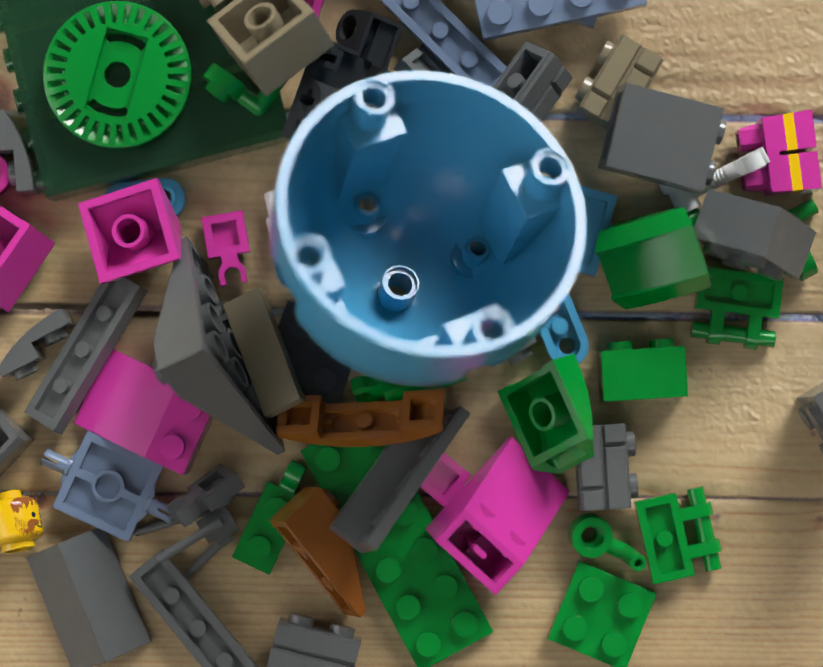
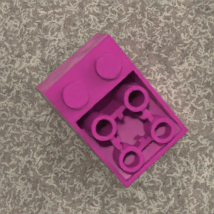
(499, 516)

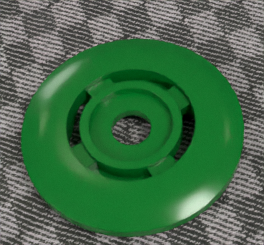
(78, 65)

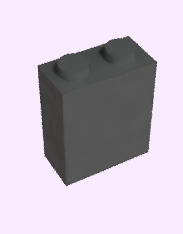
(662, 138)

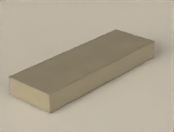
(264, 352)

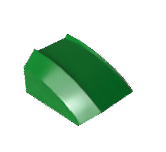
(652, 258)
(552, 415)

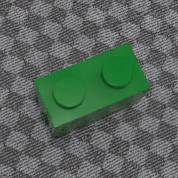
(642, 372)

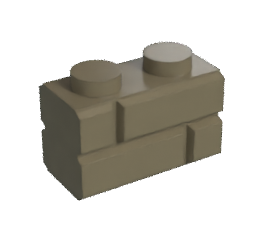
(620, 64)

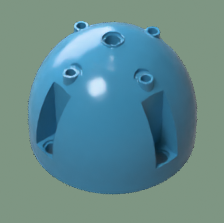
(431, 200)

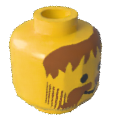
(19, 522)

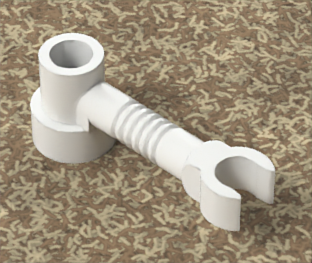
(729, 172)

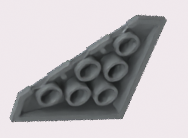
(201, 355)

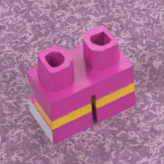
(784, 173)

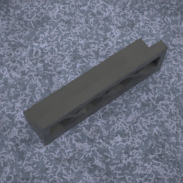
(391, 485)

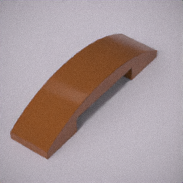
(364, 423)

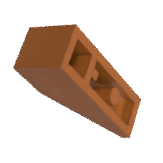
(325, 554)

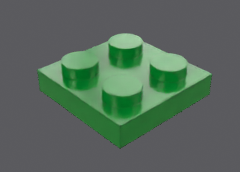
(601, 615)

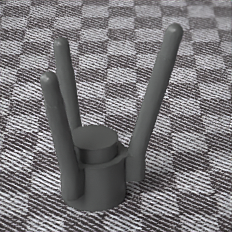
(214, 525)

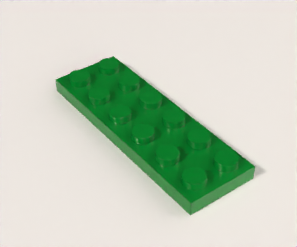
(409, 568)

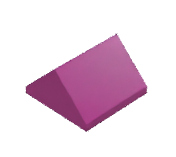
(131, 230)

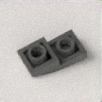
(13, 144)
(26, 353)

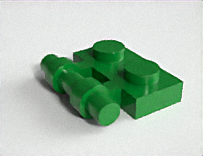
(743, 295)
(665, 537)

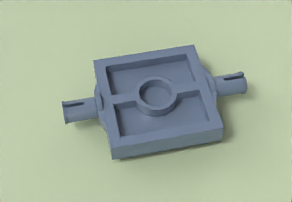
(107, 486)

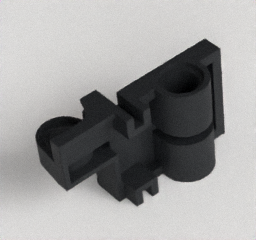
(356, 58)

